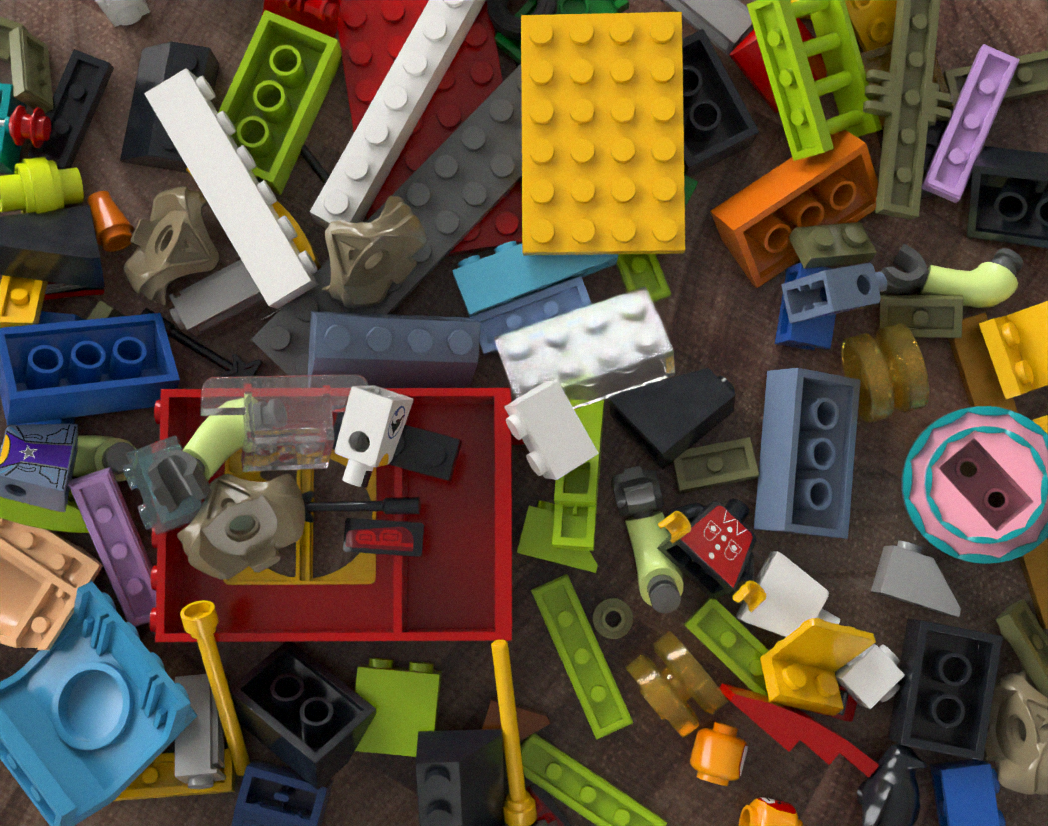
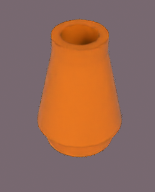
(110, 224)

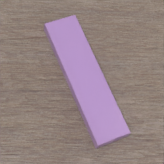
(969, 123)
(116, 542)

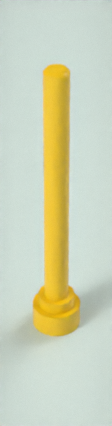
(201, 621)
(519, 806)

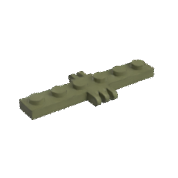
(909, 106)

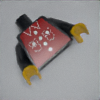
(714, 549)

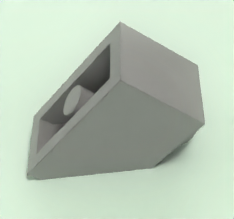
(914, 579)

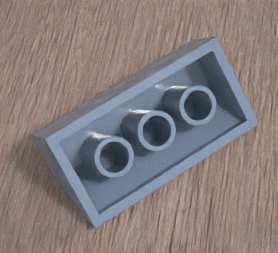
(395, 348)
(807, 453)

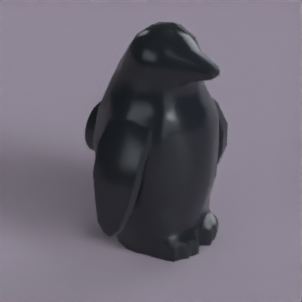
(892, 791)

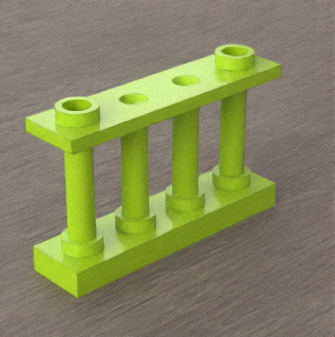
(792, 78)

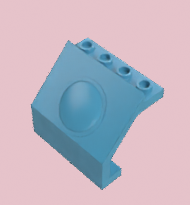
(88, 713)

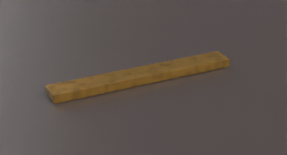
(985, 390)

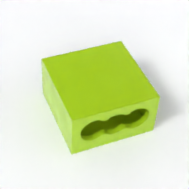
(403, 701)

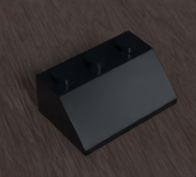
(145, 137)
(1010, 197)
(302, 713)
(460, 778)

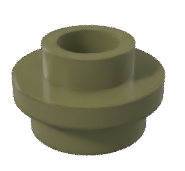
(603, 609)

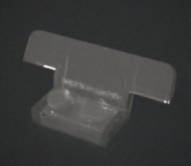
(283, 416)

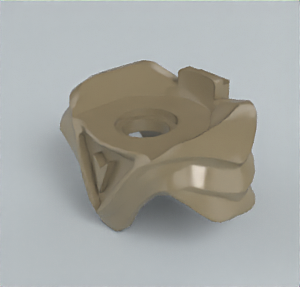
(170, 243)
(373, 254)
(244, 525)
(1019, 735)

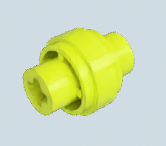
(40, 187)

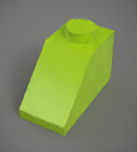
(537, 540)

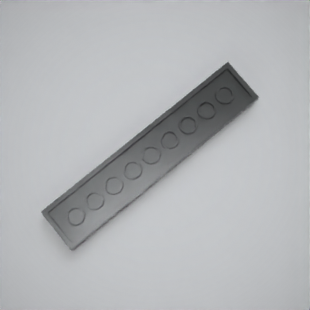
(448, 197)

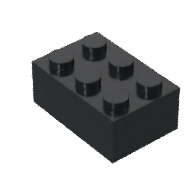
(712, 108)
(945, 689)

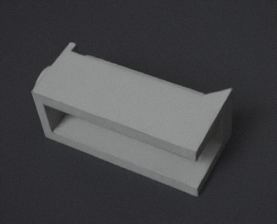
(722, 20)
(215, 299)
(201, 744)

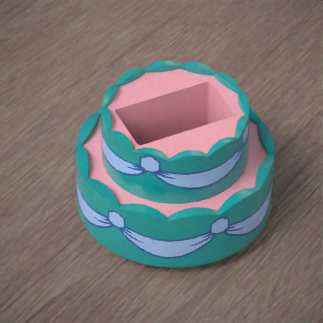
(955, 509)

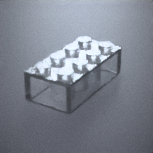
(590, 350)

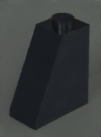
(52, 247)
(673, 412)

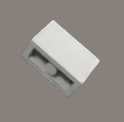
(550, 430)

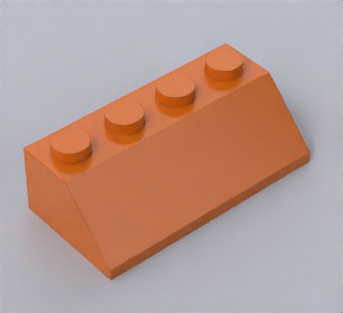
(799, 193)

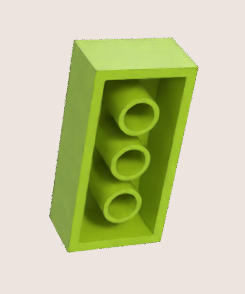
(280, 94)

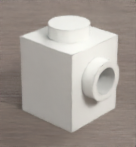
(871, 676)

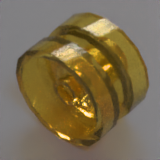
(888, 371)
(677, 683)

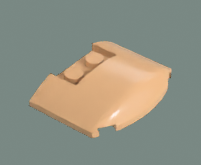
(39, 584)

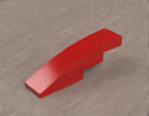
(790, 725)

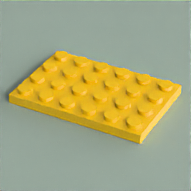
(602, 134)

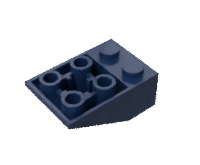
(279, 798)

